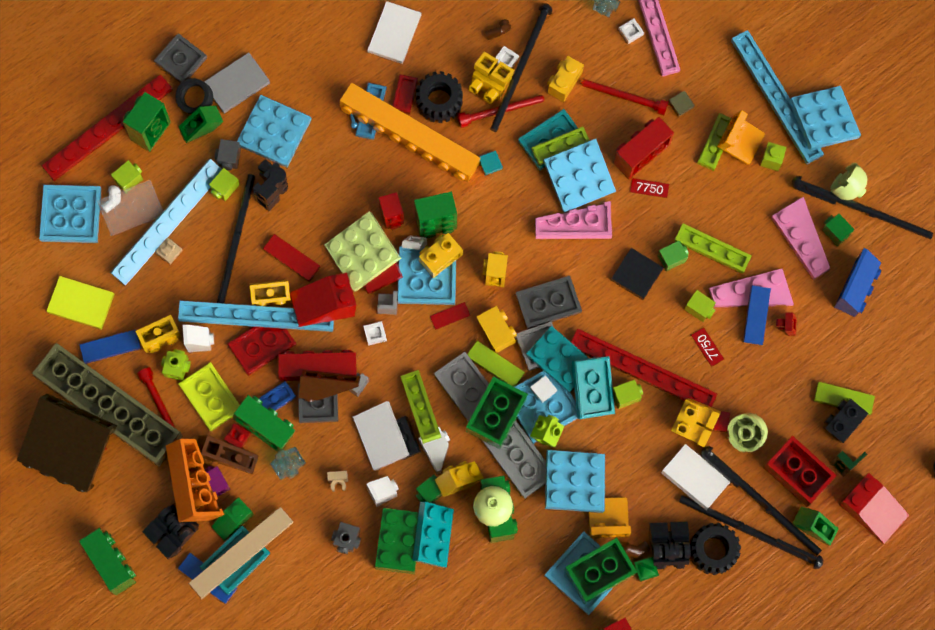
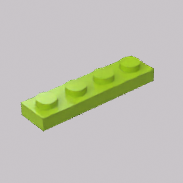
(713, 248)
(420, 406)

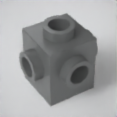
(343, 531)

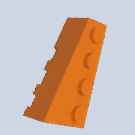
(191, 483)

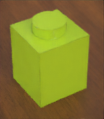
(773, 156)
(127, 175)
(223, 185)
(700, 306)
(627, 394)

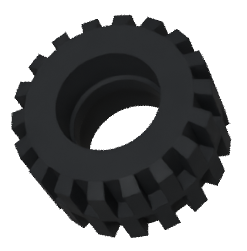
(439, 111)
(726, 537)

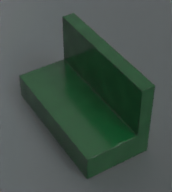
(844, 463)

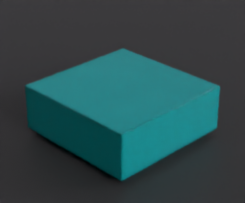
(490, 163)

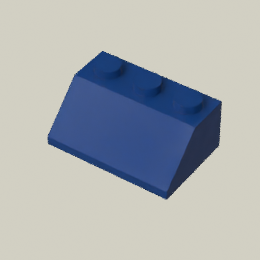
(859, 283)

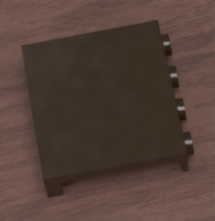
(65, 442)

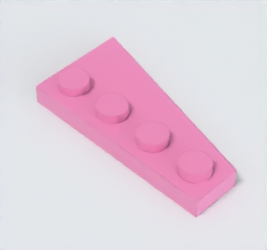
(586, 223)
(802, 237)
(737, 292)

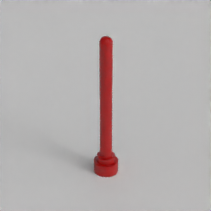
(659, 106)
(466, 118)
(146, 377)

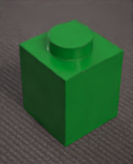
(837, 229)
(428, 490)

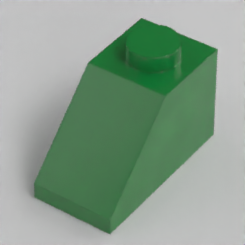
(200, 123)
(234, 517)
(815, 525)

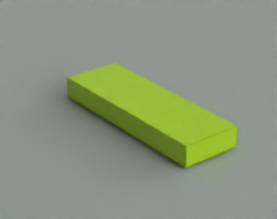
(559, 144)
(712, 153)
(495, 364)
(833, 395)

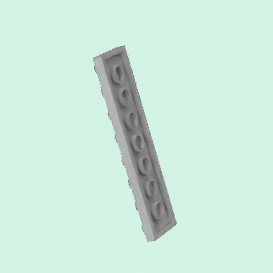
(518, 454)

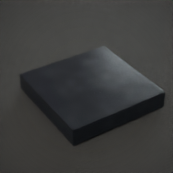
(637, 273)

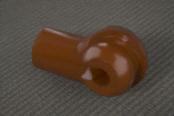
(498, 31)
(635, 552)

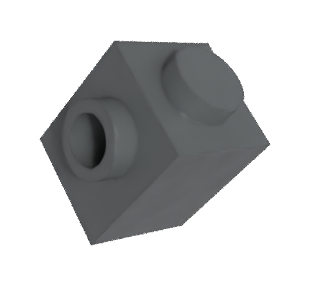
(228, 154)

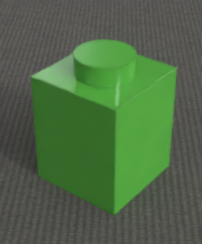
(673, 255)

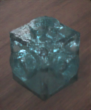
(605, 7)
(287, 463)

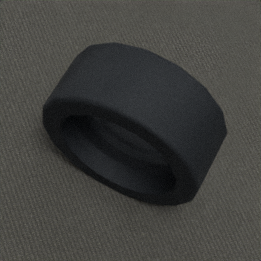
(183, 88)

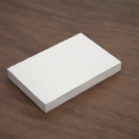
(394, 32)
(381, 435)
(695, 477)

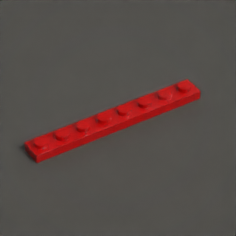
(101, 131)
(643, 369)

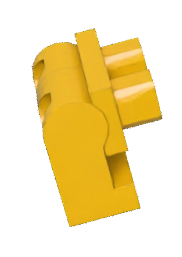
(490, 78)
(688, 419)

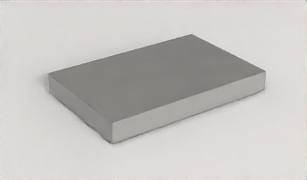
(237, 82)

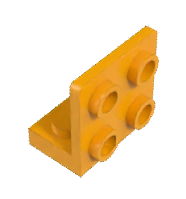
(741, 138)
(612, 521)

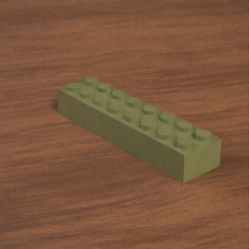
(102, 398)

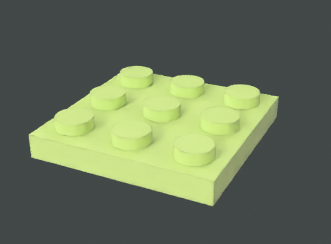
(362, 251)

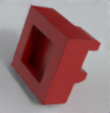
(788, 324)
(237, 436)

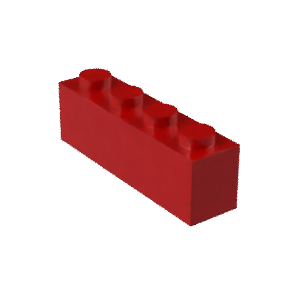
(293, 364)

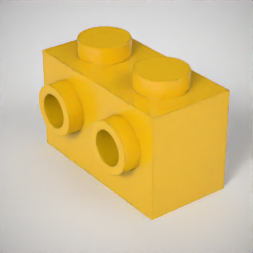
(565, 79)
(440, 254)
(495, 269)
(269, 291)
(496, 329)
(158, 334)
(458, 478)

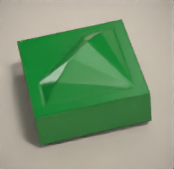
(646, 569)

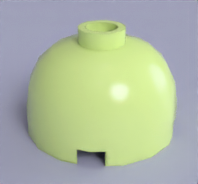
(851, 183)
(747, 432)
(493, 506)

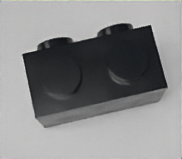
(845, 420)

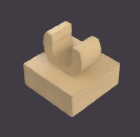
(168, 251)
(338, 477)

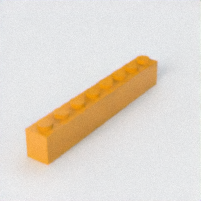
(409, 132)

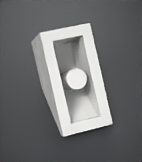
(197, 338)
(436, 450)
(382, 490)

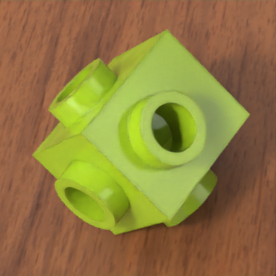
(176, 371)
(547, 430)

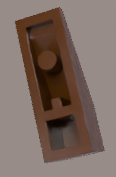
(320, 385)
(226, 454)

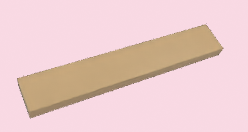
(240, 553)

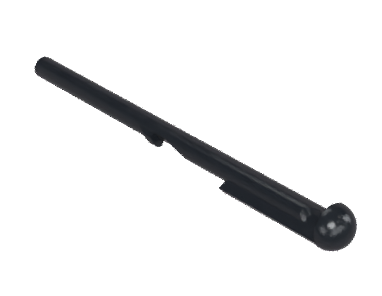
(545, 9)
(828, 196)
(236, 238)
(736, 480)
(816, 561)

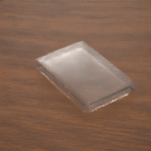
(130, 207)

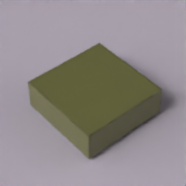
(681, 103)

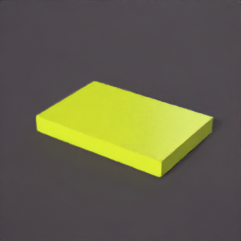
(80, 302)
(210, 396)

